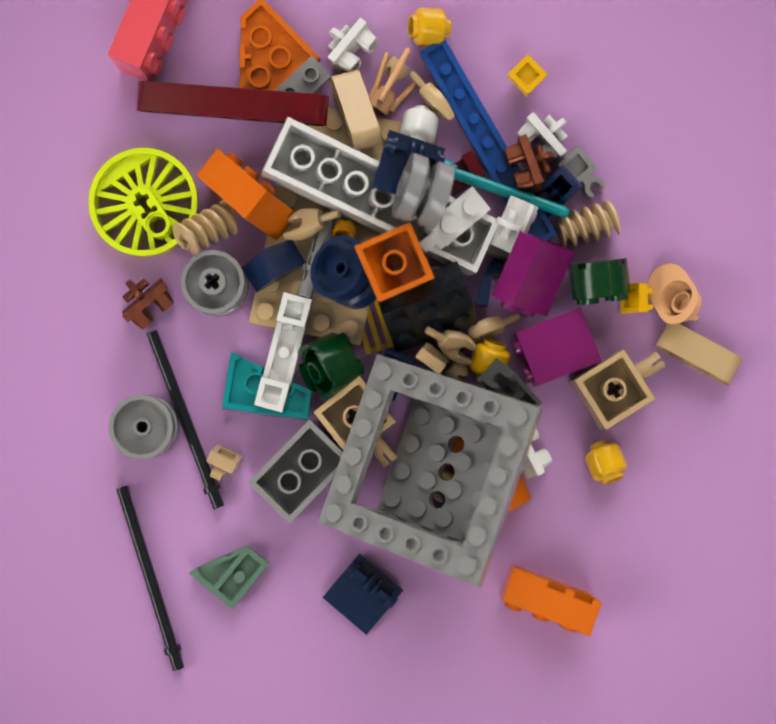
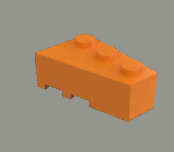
(245, 193)
(550, 600)

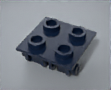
(395, 156)
(363, 594)

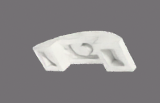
(282, 357)

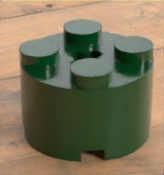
(598, 280)
(329, 364)

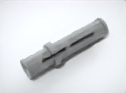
(306, 287)

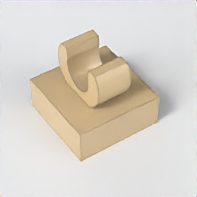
(223, 461)

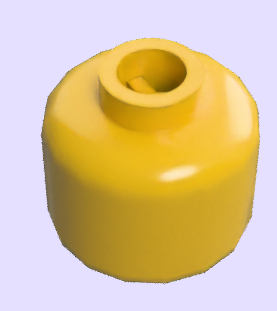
(428, 26)
(485, 355)
(606, 462)

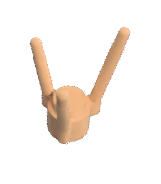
(382, 99)

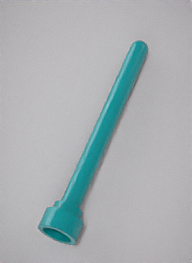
(506, 191)

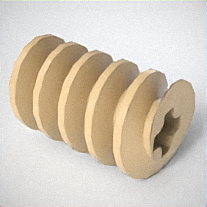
(588, 223)
(206, 228)

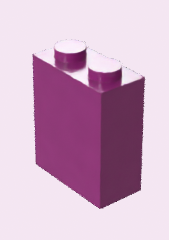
(532, 275)
(556, 347)

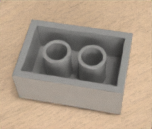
(298, 471)

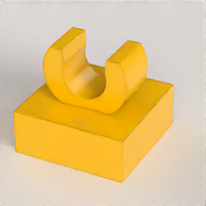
(527, 75)
(637, 299)

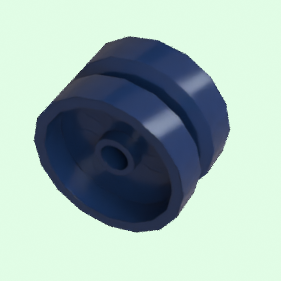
(340, 275)

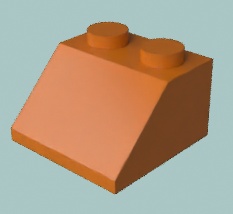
(394, 262)

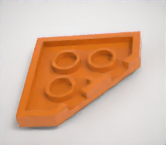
(269, 49)

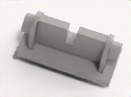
(306, 78)

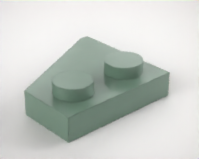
(231, 574)

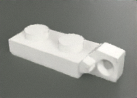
(455, 220)

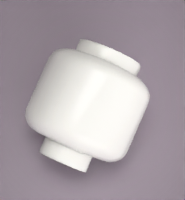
(420, 123)

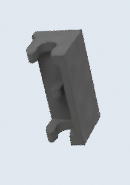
(506, 382)

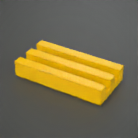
(379, 347)

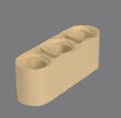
(355, 110)
(699, 353)

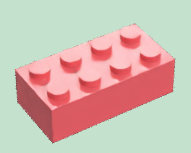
(145, 36)

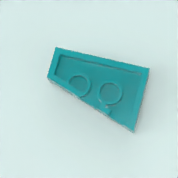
(242, 388)

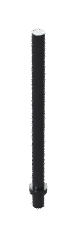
(211, 487)
(172, 648)

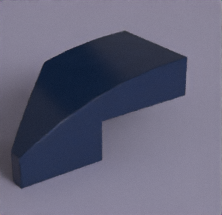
(492, 273)

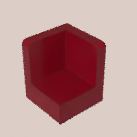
(469, 164)

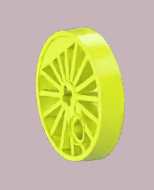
(120, 168)

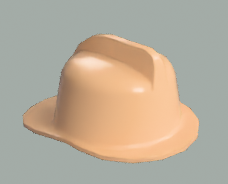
(674, 294)

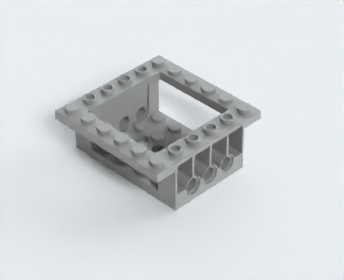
(467, 527)

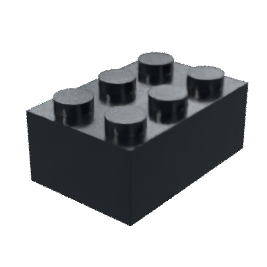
(436, 304)

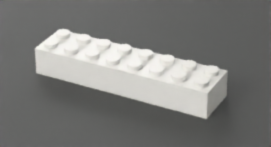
(343, 182)

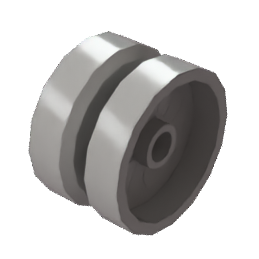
(423, 191)
(198, 280)
(127, 421)

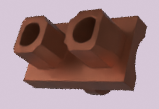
(531, 176)
(136, 310)

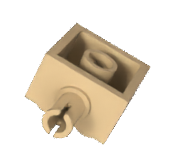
(631, 388)
(335, 418)

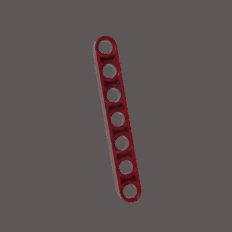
(232, 103)

